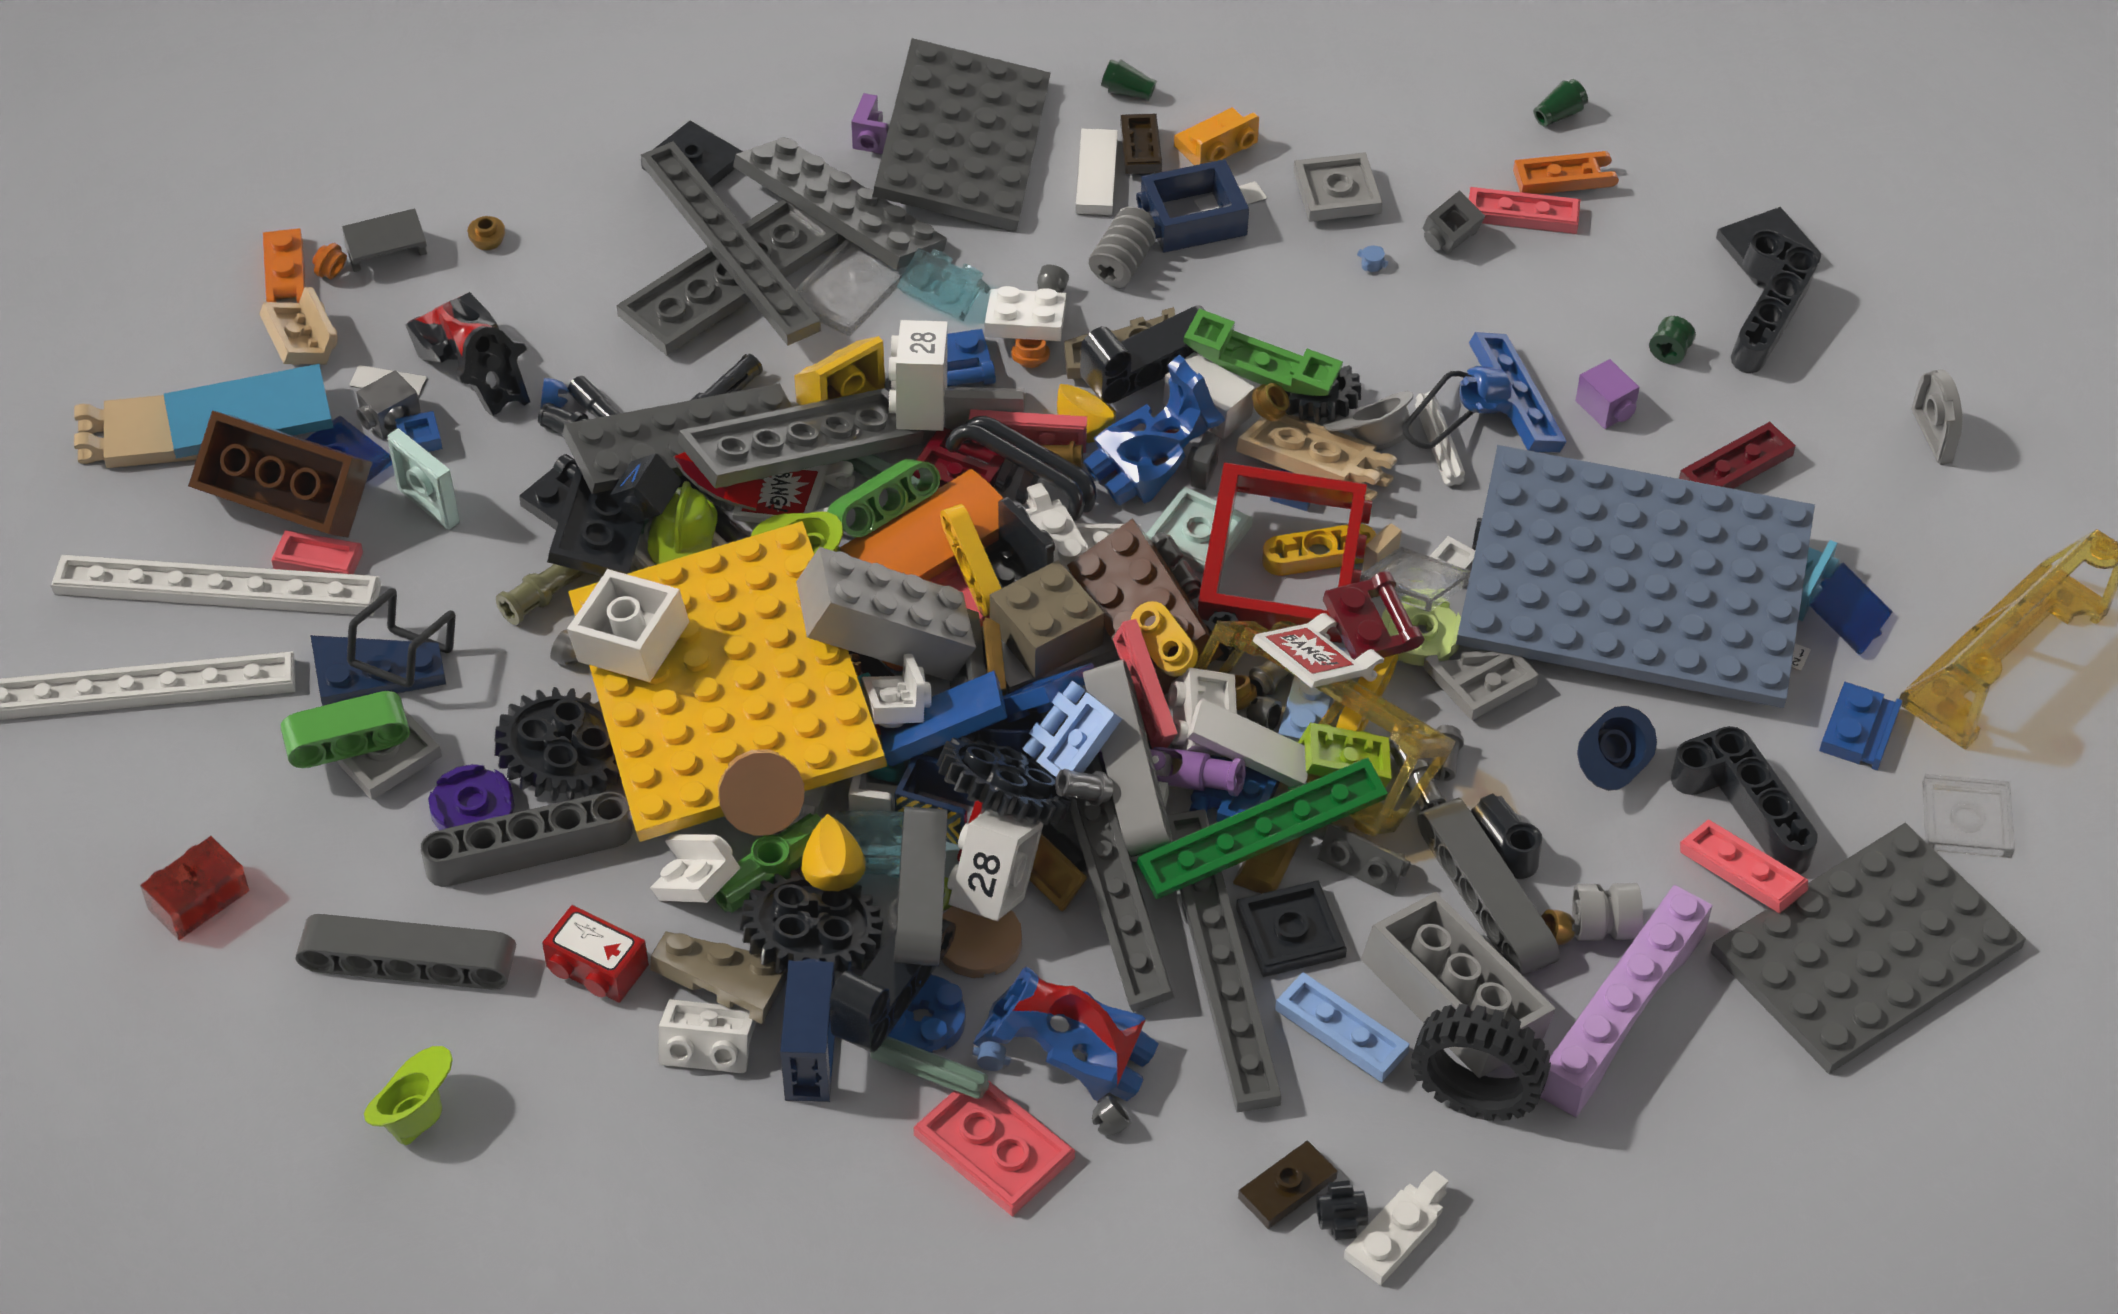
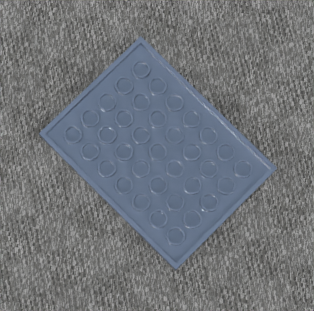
(1638, 576)

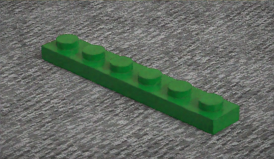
(1261, 828)

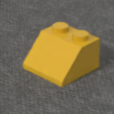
(843, 373)

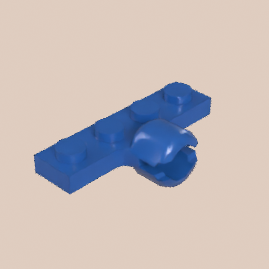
(1506, 387)

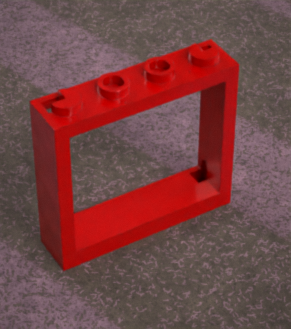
(1284, 486)

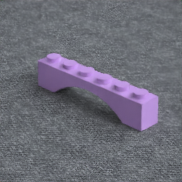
(1605, 1022)

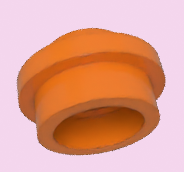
(329, 260)
(1030, 352)

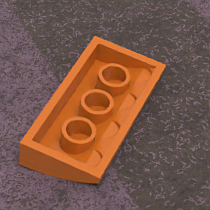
(916, 539)

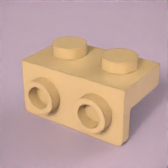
(300, 329)

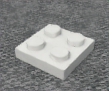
(1025, 314)

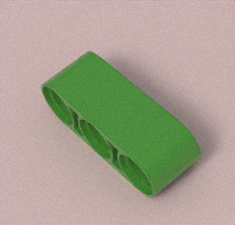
(900, 491)
(344, 729)

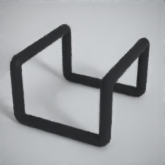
(391, 596)

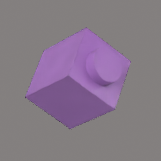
(1607, 394)

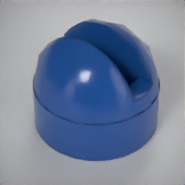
(550, 392)

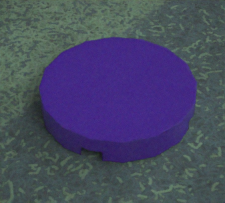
(470, 796)

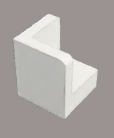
(870, 796)

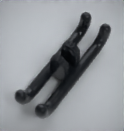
(1031, 457)

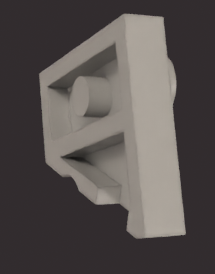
(1481, 679)

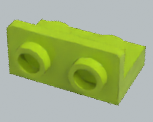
(1335, 748)

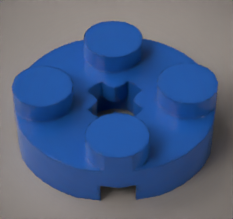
(946, 1025)

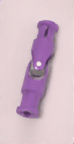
(1197, 771)

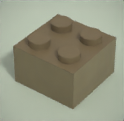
(1047, 619)

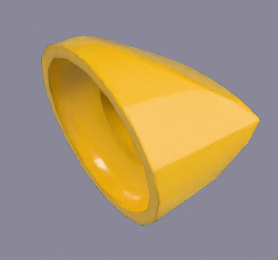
(1079, 402)
(832, 857)

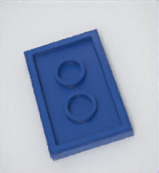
(951, 715)

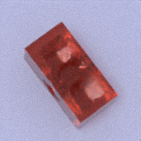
(194, 887)

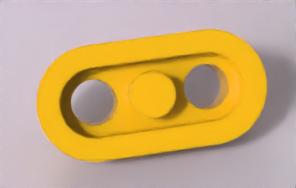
(1164, 635)

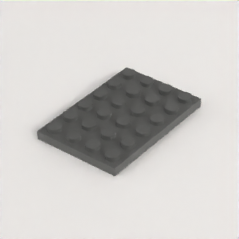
(962, 135)
(1868, 947)

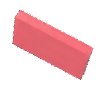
(995, 1146)

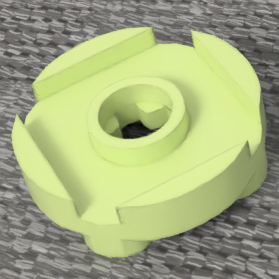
(1441, 636)

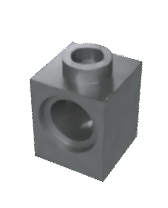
(386, 401)

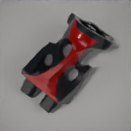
(469, 334)

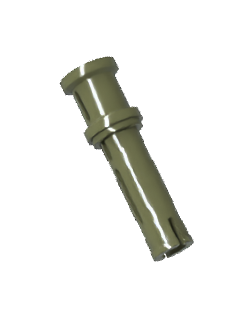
(534, 592)

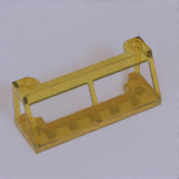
(1976, 657)
(1410, 733)

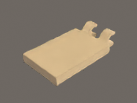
(133, 433)
(1315, 451)

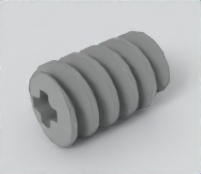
(1123, 247)

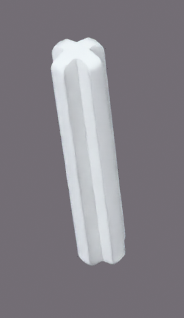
(1445, 452)

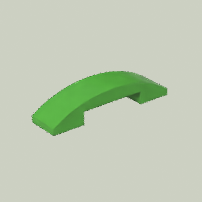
(1260, 361)

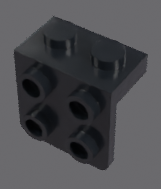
(1020, 546)

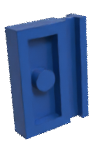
(1860, 725)

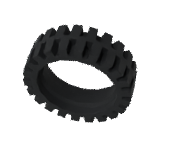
(1490, 1035)

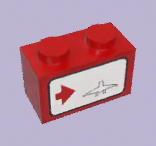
(595, 954)

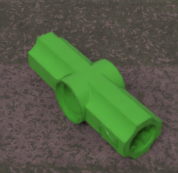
(782, 849)

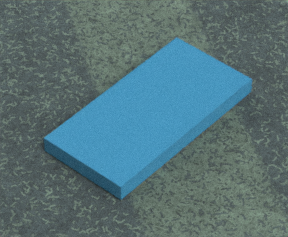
(281, 400)

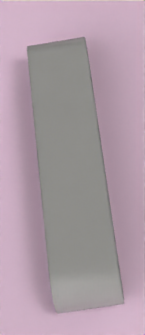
(1130, 761)

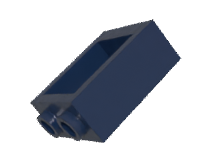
(1201, 227)
(806, 1031)

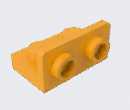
(1218, 137)

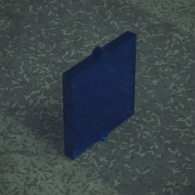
(1851, 608)

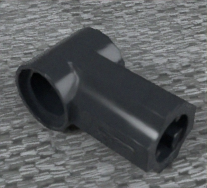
(1513, 839)

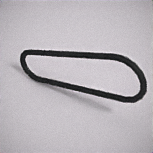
(1424, 403)

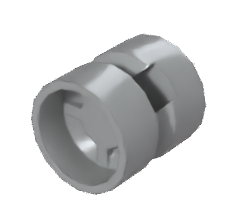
(1608, 911)

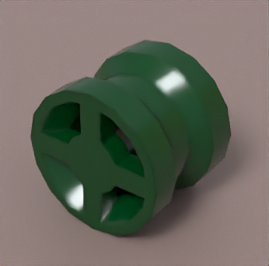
(1672, 340)

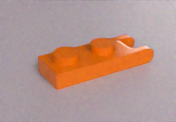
(1564, 173)
(284, 264)

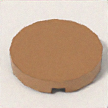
(761, 792)
(982, 943)

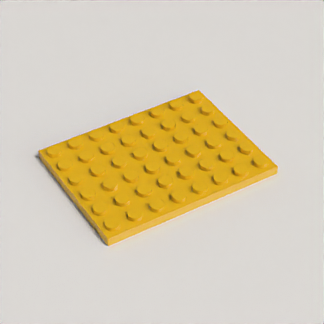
(733, 686)

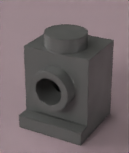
(1452, 223)

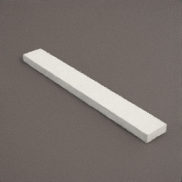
(215, 585)
(147, 685)

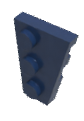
(342, 682)

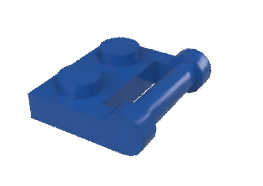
(968, 359)

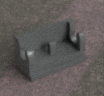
(383, 236)

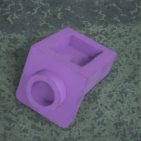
(868, 127)

